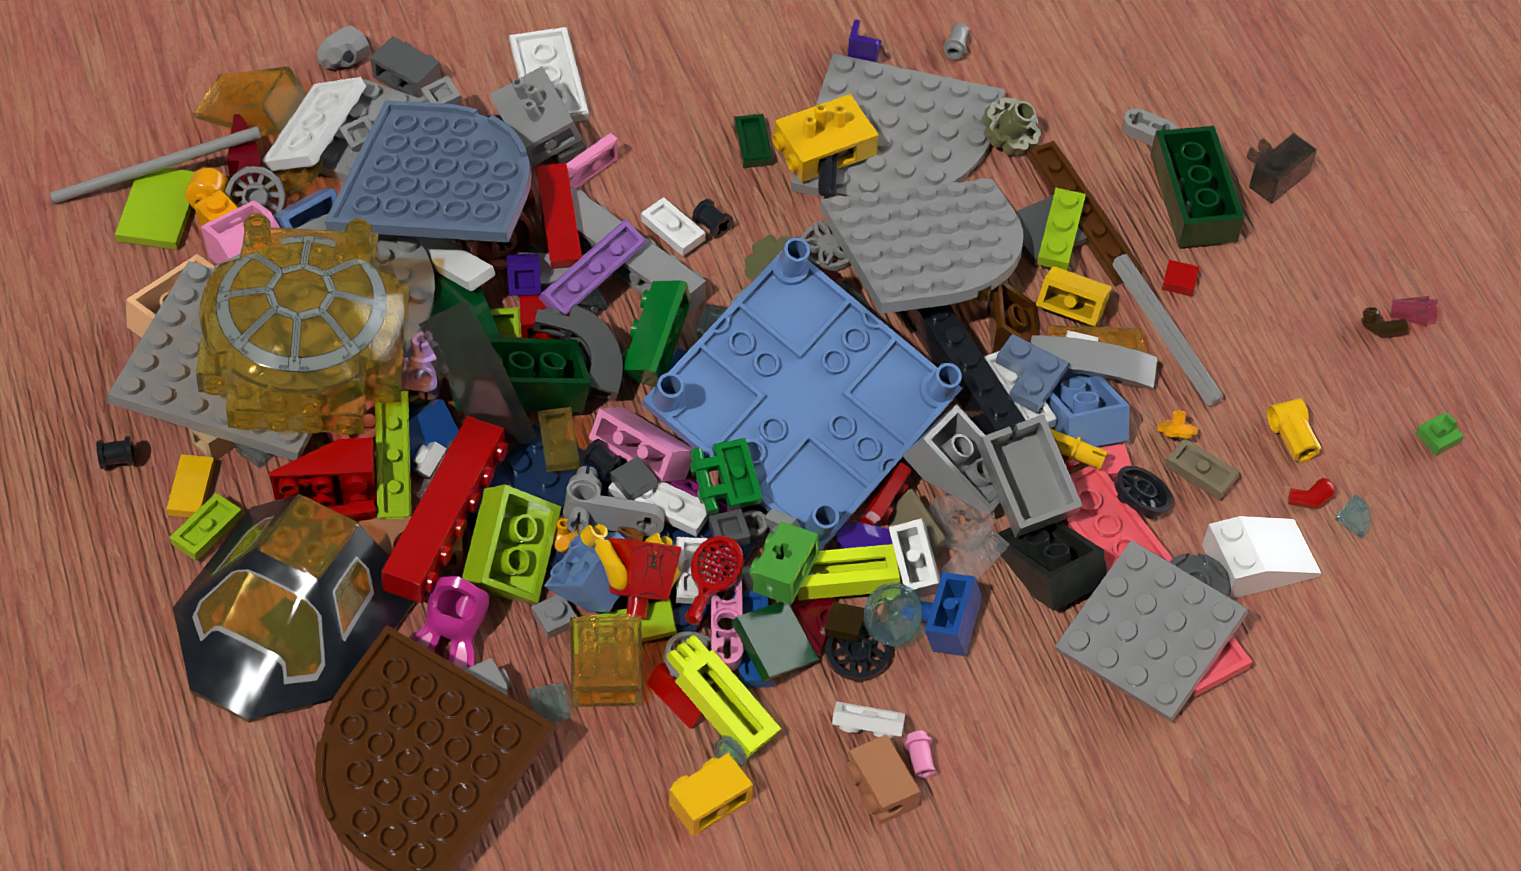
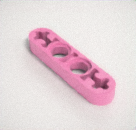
(726, 609)

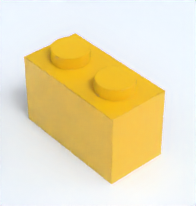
(1073, 296)
(710, 794)

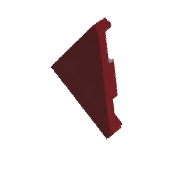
(812, 617)

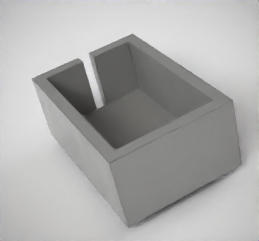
(1029, 476)

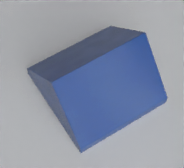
(429, 423)

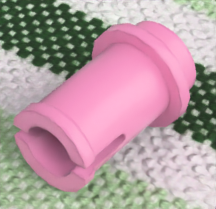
(919, 747)

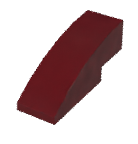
(243, 154)

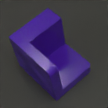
(863, 47)
(523, 274)

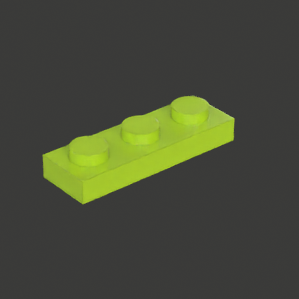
(1061, 229)

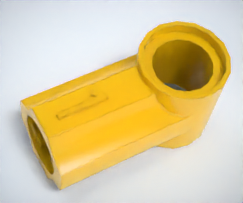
(1292, 422)

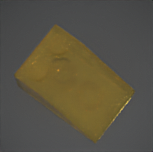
(260, 96)

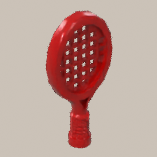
(696, 610)

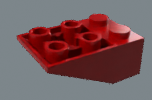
(331, 474)

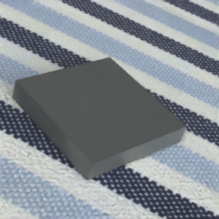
(1033, 222)

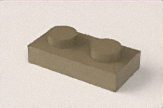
(1202, 468)

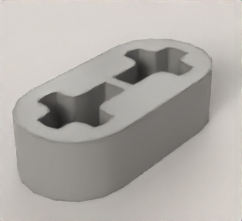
(1147, 125)

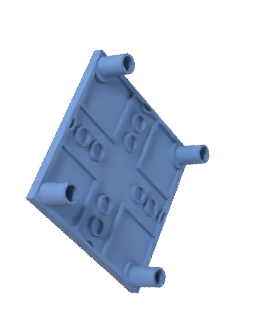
(811, 388)

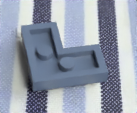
(1037, 371)

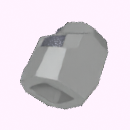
(343, 48)

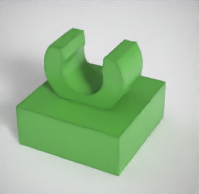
(1440, 433)

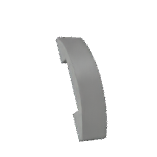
(437, 92)
(1102, 359)

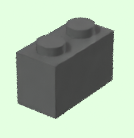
(404, 67)

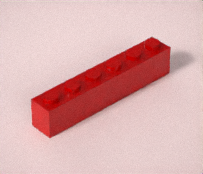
(444, 510)

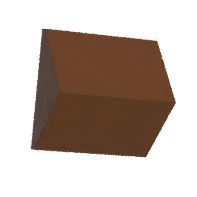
(1010, 314)

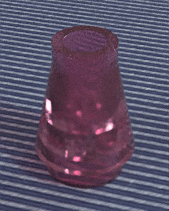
(1417, 309)

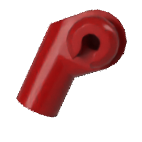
(1315, 496)

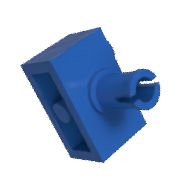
(952, 614)

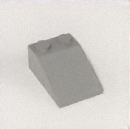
(951, 461)

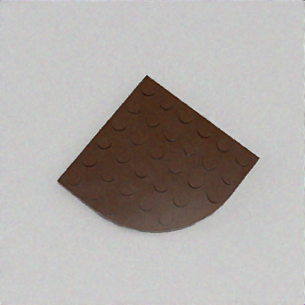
(419, 757)

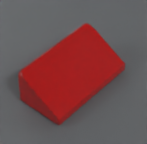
(674, 697)

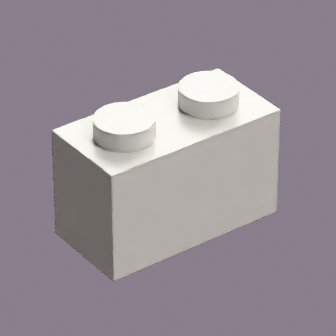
(915, 557)

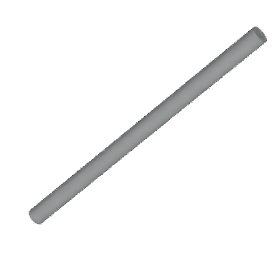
(155, 165)

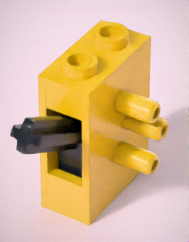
(825, 140)

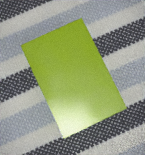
(156, 209)

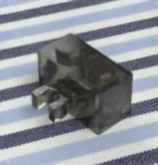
(1280, 167)

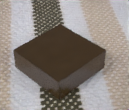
(845, 622)

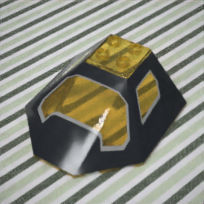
(284, 610)

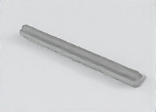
(1168, 330)

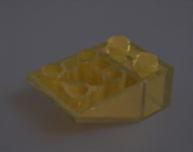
(606, 660)

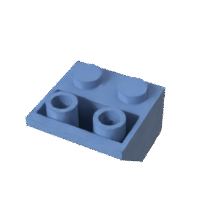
(582, 577)

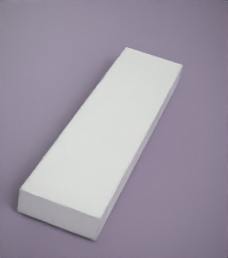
(456, 263)

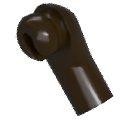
(1381, 327)

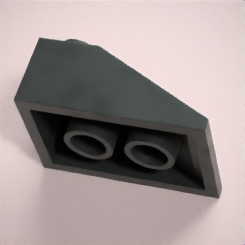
(1055, 563)

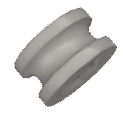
(755, 517)

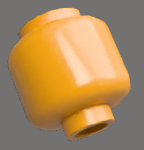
(204, 183)

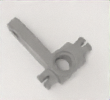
(587, 507)

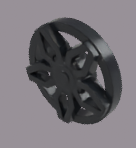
(1142, 492)
(857, 654)

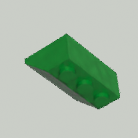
(656, 331)

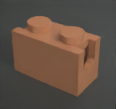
(882, 779)

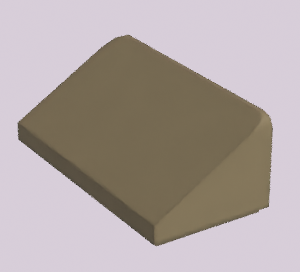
(910, 509)

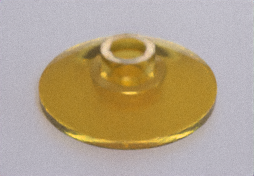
(298, 178)

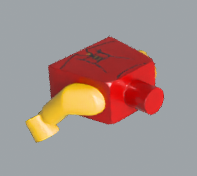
(636, 567)

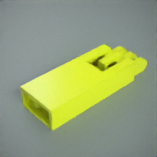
(850, 572)
(733, 708)

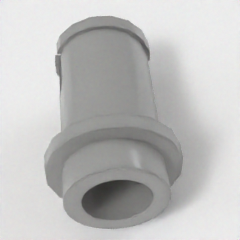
(955, 45)

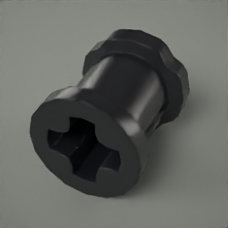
(712, 218)
(115, 452)
(602, 459)

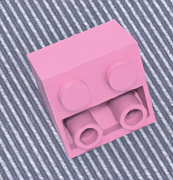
(225, 234)

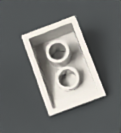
(1259, 553)

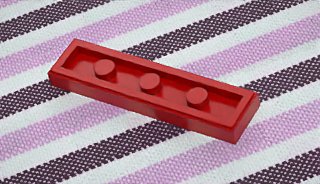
(558, 215)

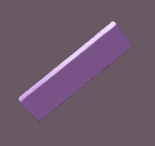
(593, 268)

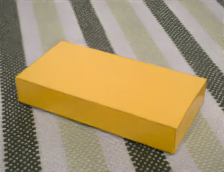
(190, 485)

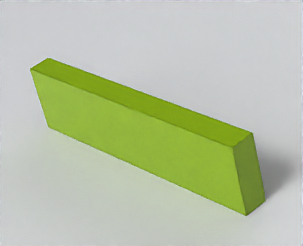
(393, 459)

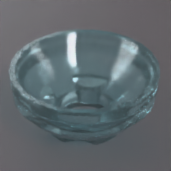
(904, 614)

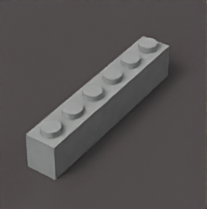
(646, 264)

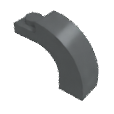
(595, 341)

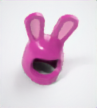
(454, 613)

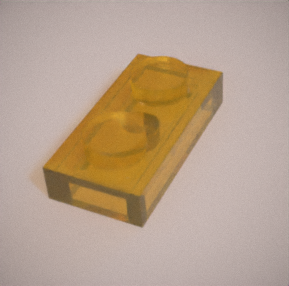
(558, 439)

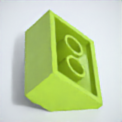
(511, 544)

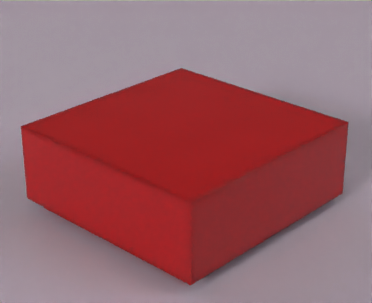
(1180, 278)

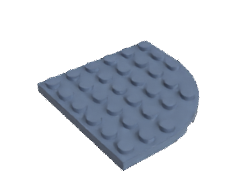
(436, 175)

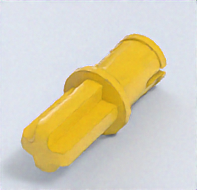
(1079, 450)

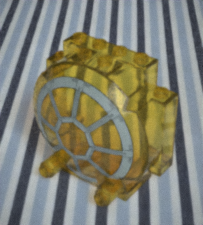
(303, 329)

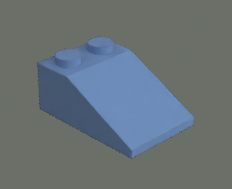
(1089, 409)

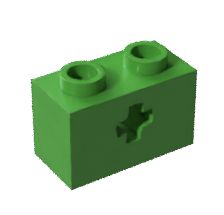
(784, 562)

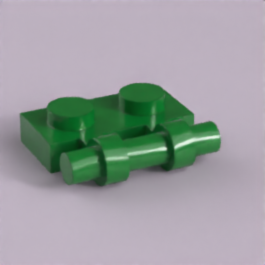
(736, 474)

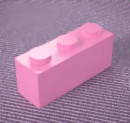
(633, 437)

